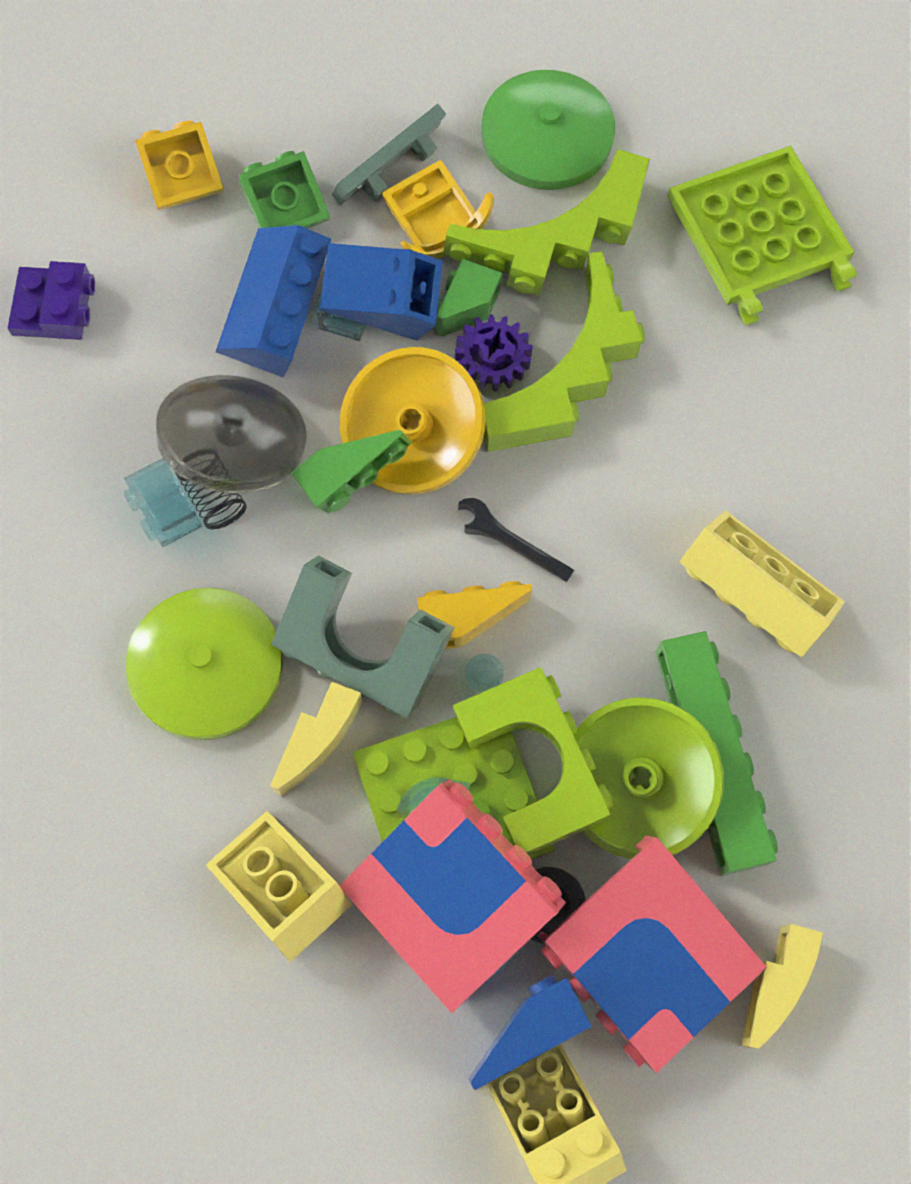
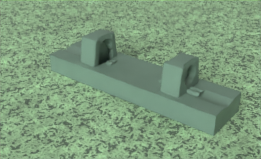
(367, 174)

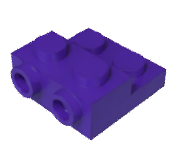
(52, 301)

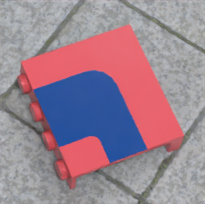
(452, 893)
(652, 955)

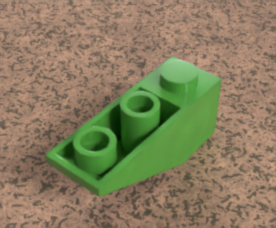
(343, 468)

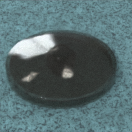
(230, 434)

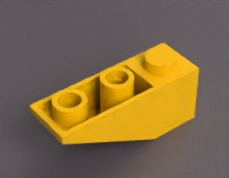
(474, 608)

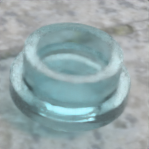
(484, 672)

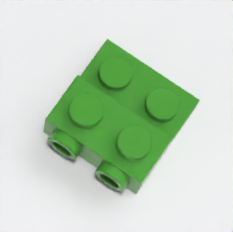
(284, 192)

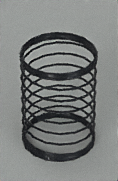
(213, 510)

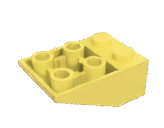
(556, 1122)

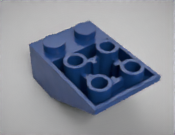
(382, 288)

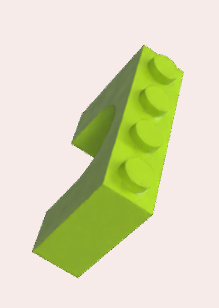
(532, 705)

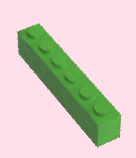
(695, 685)

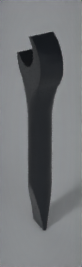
(486, 525)

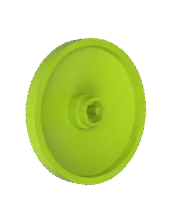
(204, 664)
(657, 772)

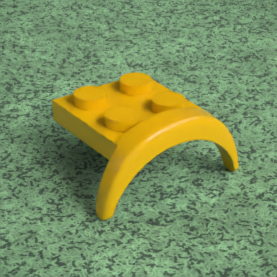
(429, 204)

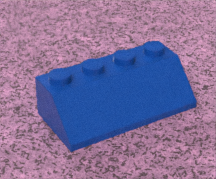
(273, 297)

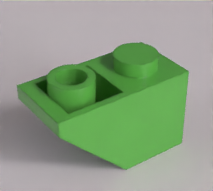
(469, 295)

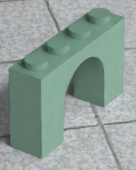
(311, 636)

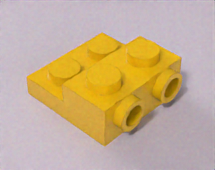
(179, 164)

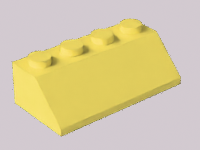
(762, 583)

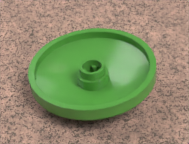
(547, 129)

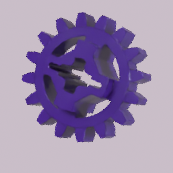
(509, 358)

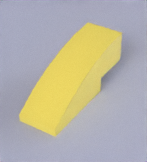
(316, 737)
(781, 983)

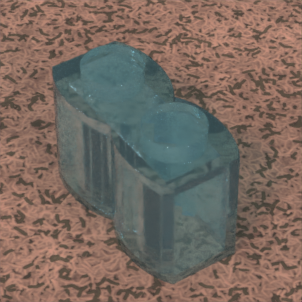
(162, 502)

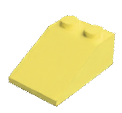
(279, 885)

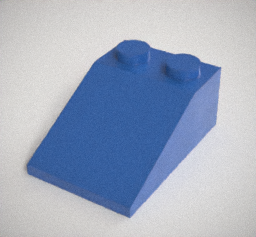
(535, 1027)

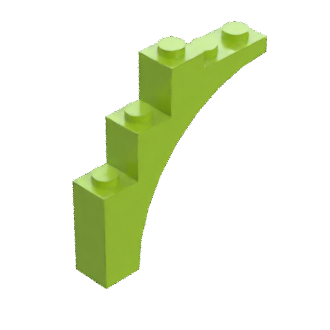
(565, 239)
(549, 405)

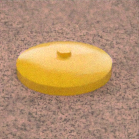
(430, 403)

